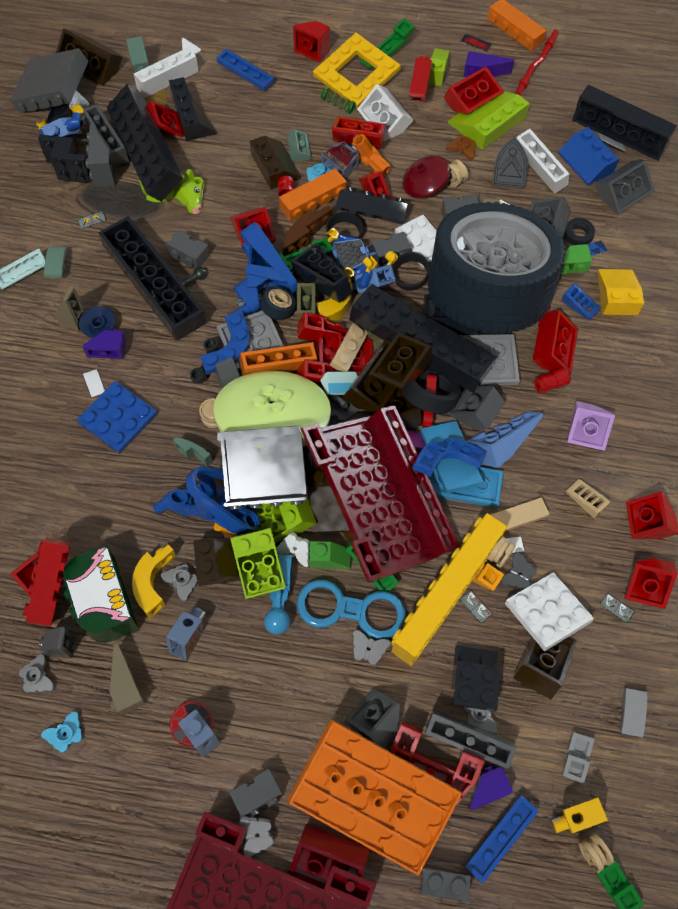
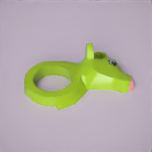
(187, 192)

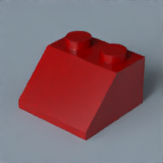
(312, 40)

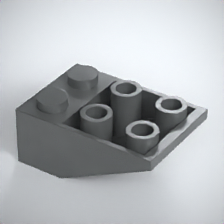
(99, 160)

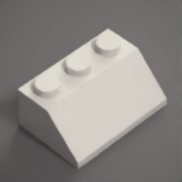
(384, 108)

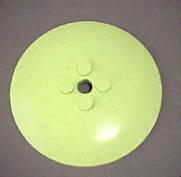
(246, 404)

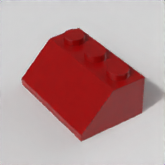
(473, 91)
(346, 129)
(555, 342)

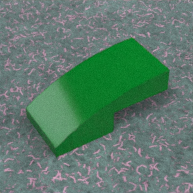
(618, 888)

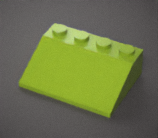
(491, 119)

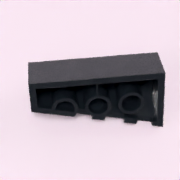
(192, 119)
(372, 206)
(317, 268)

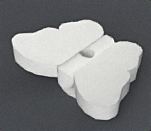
(296, 547)

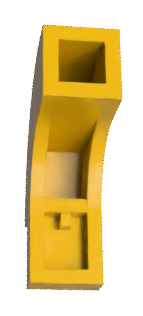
(333, 310)
(144, 578)

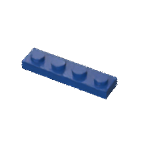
(245, 70)
(501, 839)

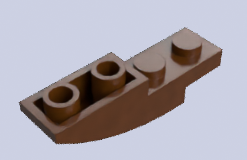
(300, 231)

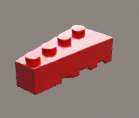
(47, 581)

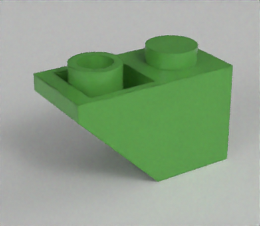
(576, 259)

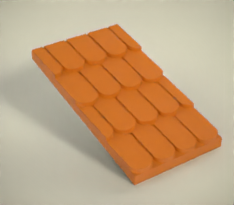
(374, 797)

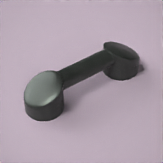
(198, 374)

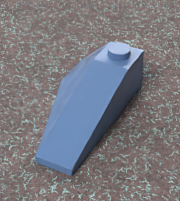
(505, 438)

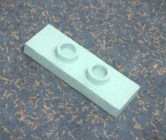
(21, 268)

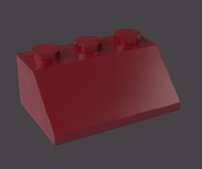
(320, 850)

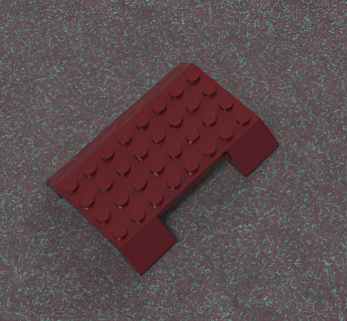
(380, 494)
(224, 879)

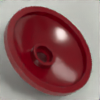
(426, 176)

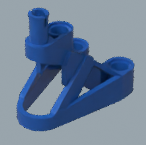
(261, 275)
(200, 502)

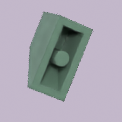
(137, 53)

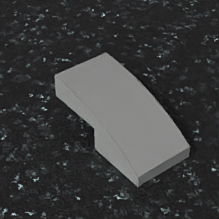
(634, 712)
(577, 757)

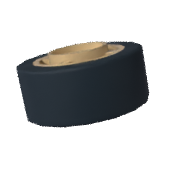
(277, 303)

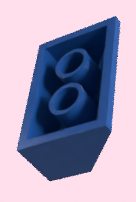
(589, 156)

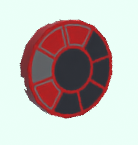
(180, 713)

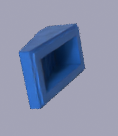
(579, 294)

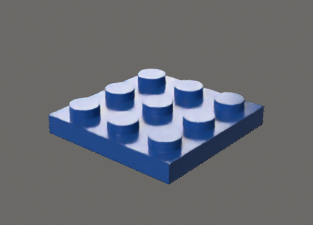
(117, 417)

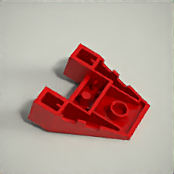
(326, 340)
(461, 776)

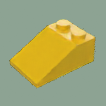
(619, 292)

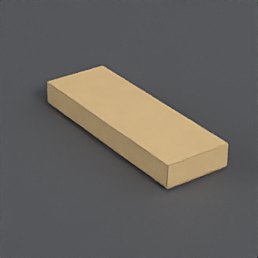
(523, 514)

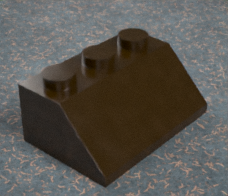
(272, 160)

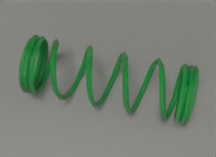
(350, 104)

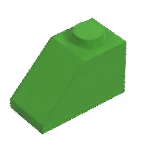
(328, 556)

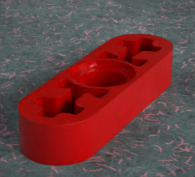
(427, 417)

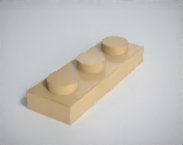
(348, 348)

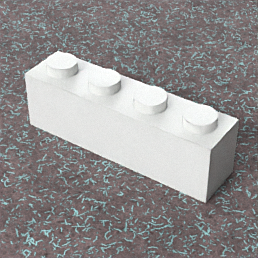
(157, 75)
(543, 161)

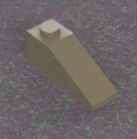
(70, 310)
(123, 686)

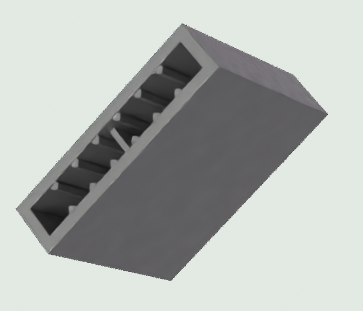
(49, 81)

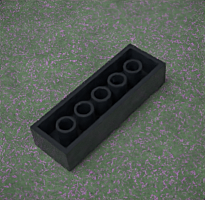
(623, 122)

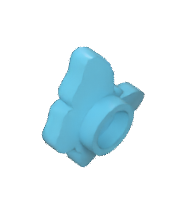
(316, 171)
(56, 735)

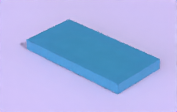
(453, 473)
(483, 495)

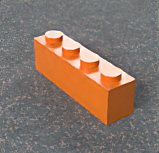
(516, 24)
(312, 194)
(276, 359)

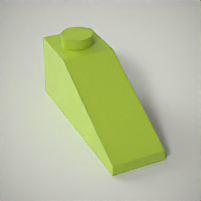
(439, 63)

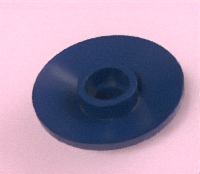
(96, 316)

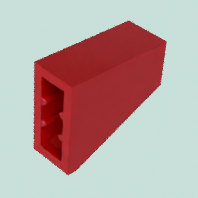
(420, 79)

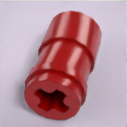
(552, 380)

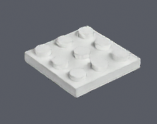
(549, 611)

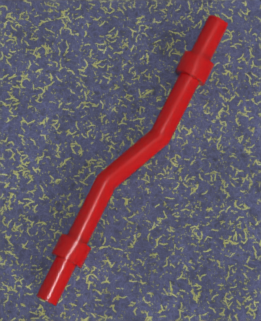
(524, 81)

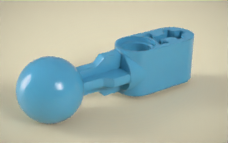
(277, 619)

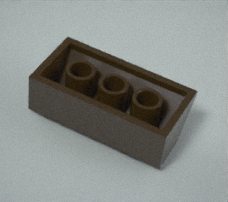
(101, 61)
(368, 392)

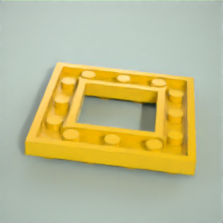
(356, 45)

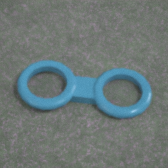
(351, 609)

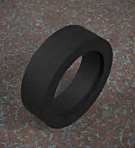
(431, 402)

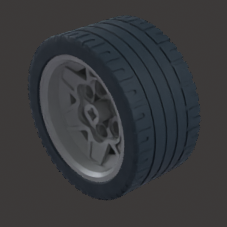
(495, 267)

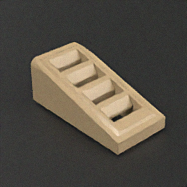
(588, 507)

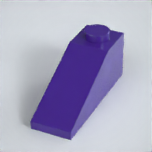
(495, 64)

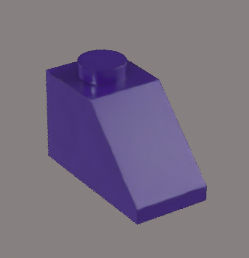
(106, 345)
(490, 787)

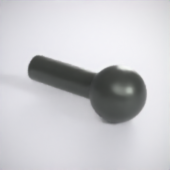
(199, 273)

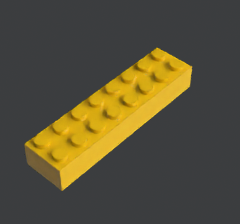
(449, 588)

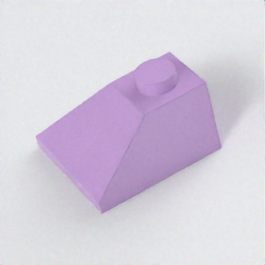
(590, 426)

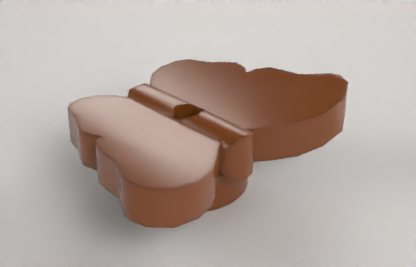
(464, 145)

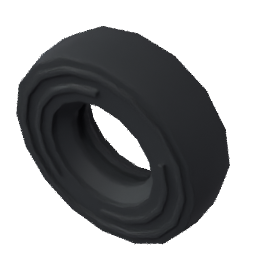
(583, 224)

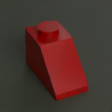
(375, 183)

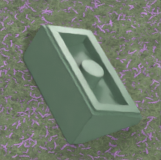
(298, 146)

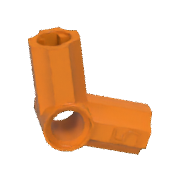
(369, 155)

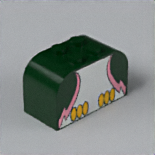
(98, 596)

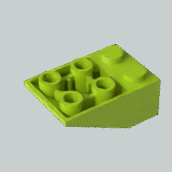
(285, 518)
(257, 563)

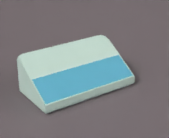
(337, 382)

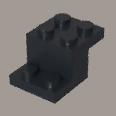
(65, 158)
(475, 678)

